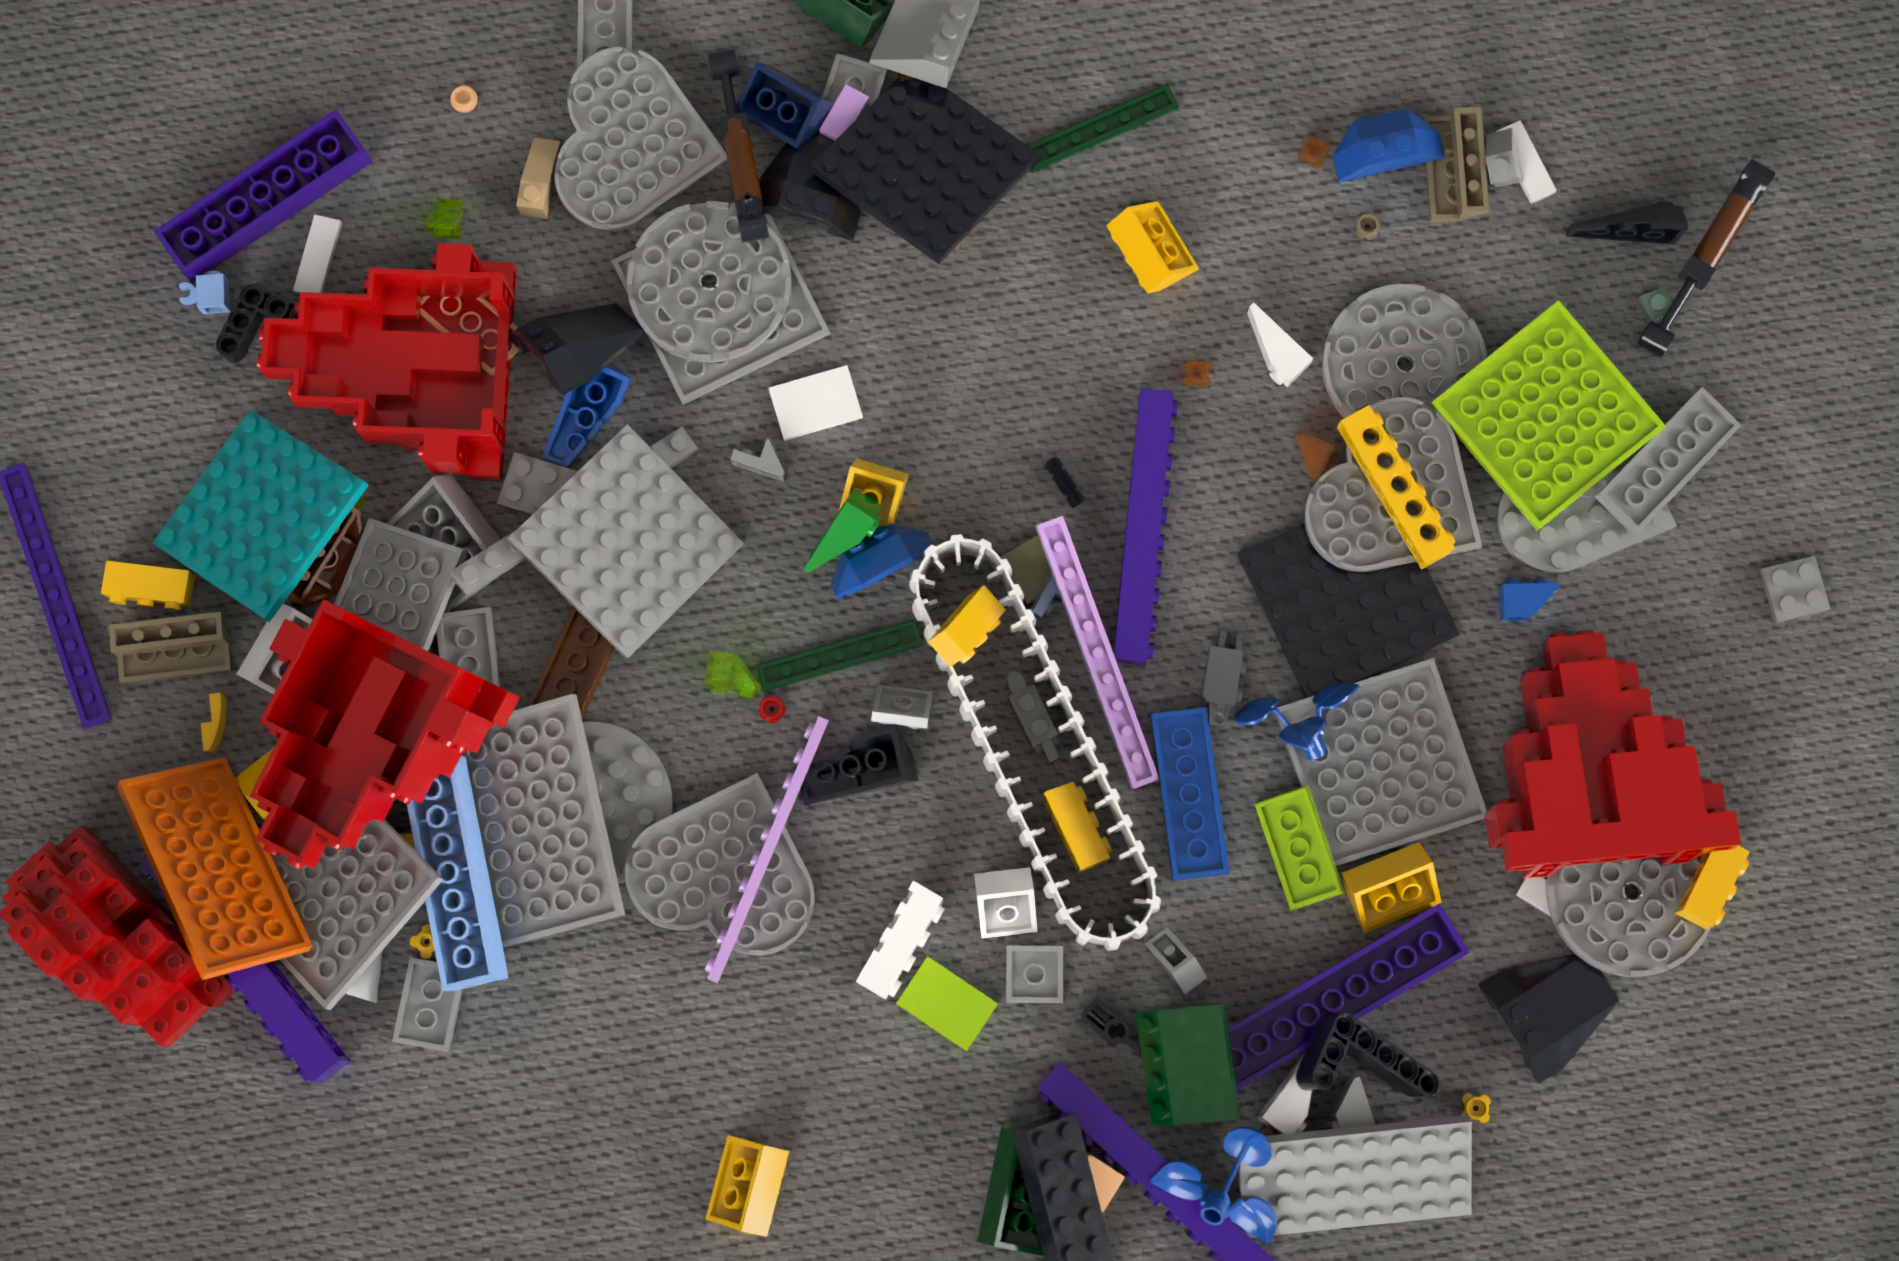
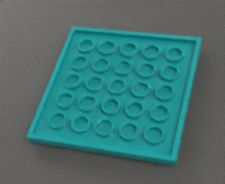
(260, 514)

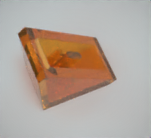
(1316, 454)

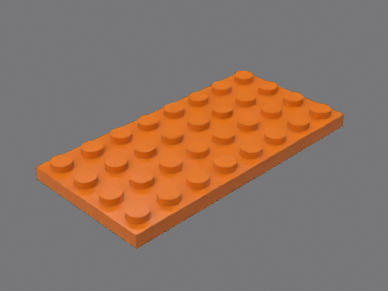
(213, 868)

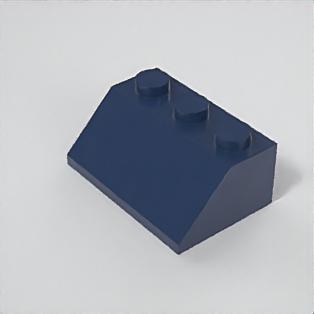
(783, 105)

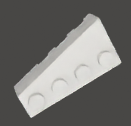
(901, 940)

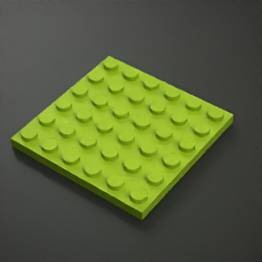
(1548, 415)

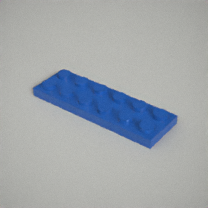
(1189, 794)

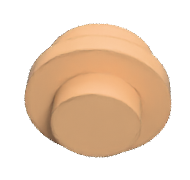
(464, 99)

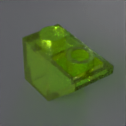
(729, 673)

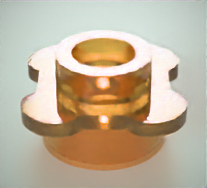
(1313, 145)
(1197, 366)

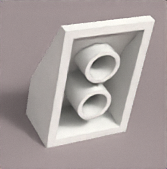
(1287, 1106)

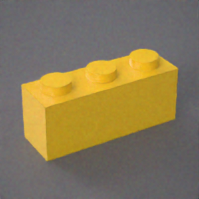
(147, 585)
(967, 626)
(1712, 886)

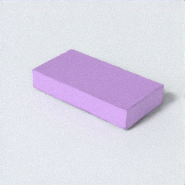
(844, 112)

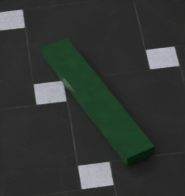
(1103, 127)
(839, 655)

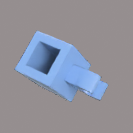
(210, 294)

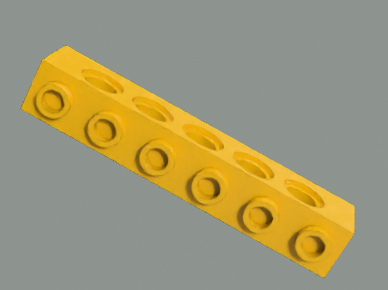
(1424, 551)

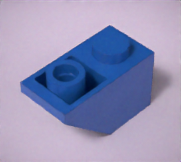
(1522, 600)

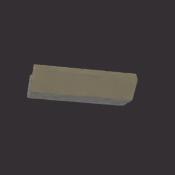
(1459, 181)
(171, 647)

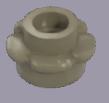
(1371, 221)

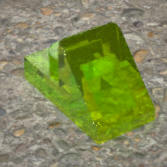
(446, 218)

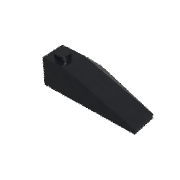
(1648, 224)
(869, 765)

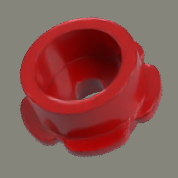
(766, 703)

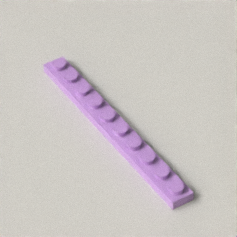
(1097, 652)
(761, 858)

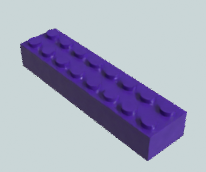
(263, 196)

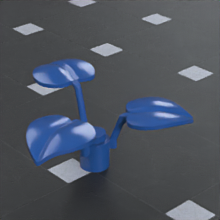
(1306, 733)
(1254, 1214)

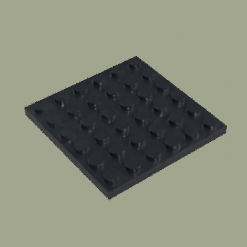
(925, 164)
(1339, 620)

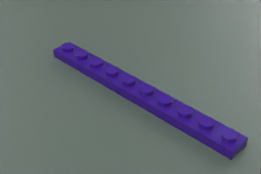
(54, 596)

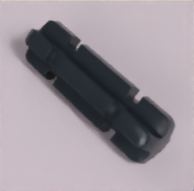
(1064, 482)

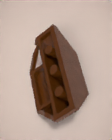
(331, 565)

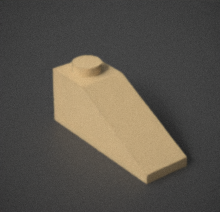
(538, 179)

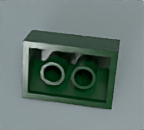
(851, 18)

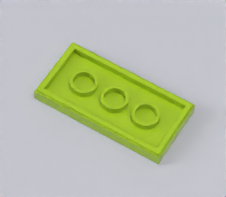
(1299, 848)

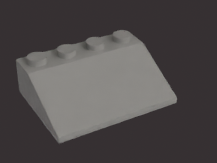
(925, 38)
(449, 516)

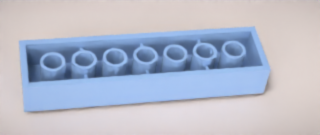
(463, 904)

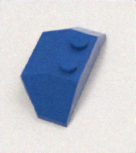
(1386, 144)
(878, 557)

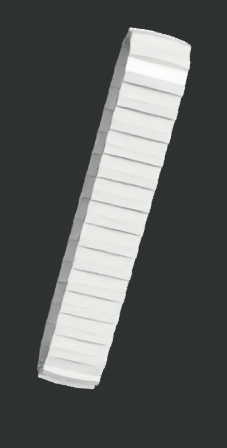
(983, 551)

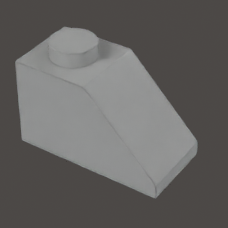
(1503, 158)
(1176, 960)

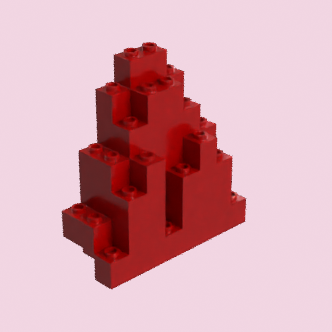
(397, 370)
(359, 727)
(1601, 771)
(108, 937)

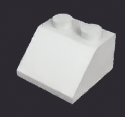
(1006, 902)

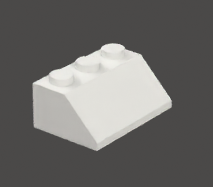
(261, 663)

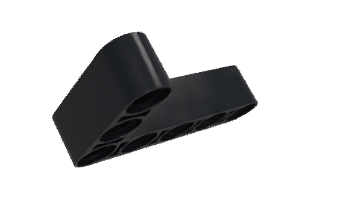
(255, 313)
(1344, 1034)

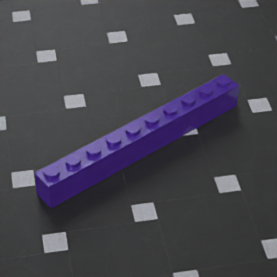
(1143, 526)
(1140, 1163)

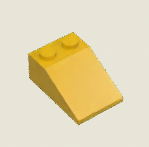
(879, 484)

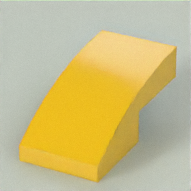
(213, 731)

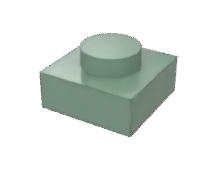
(1655, 303)

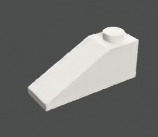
(1280, 351)

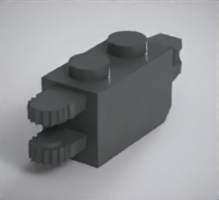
(1222, 677)
(1032, 717)

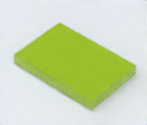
(947, 1003)

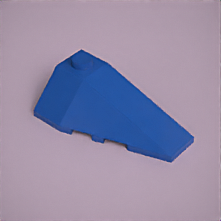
(584, 414)

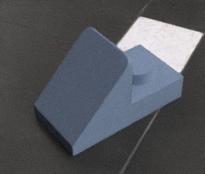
(1044, 601)

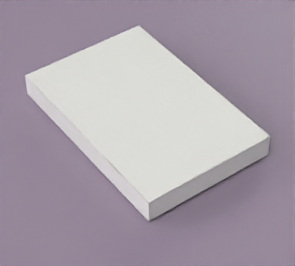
(815, 402)

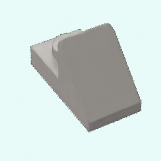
(766, 464)

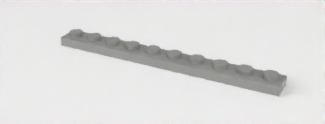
(504, 556)

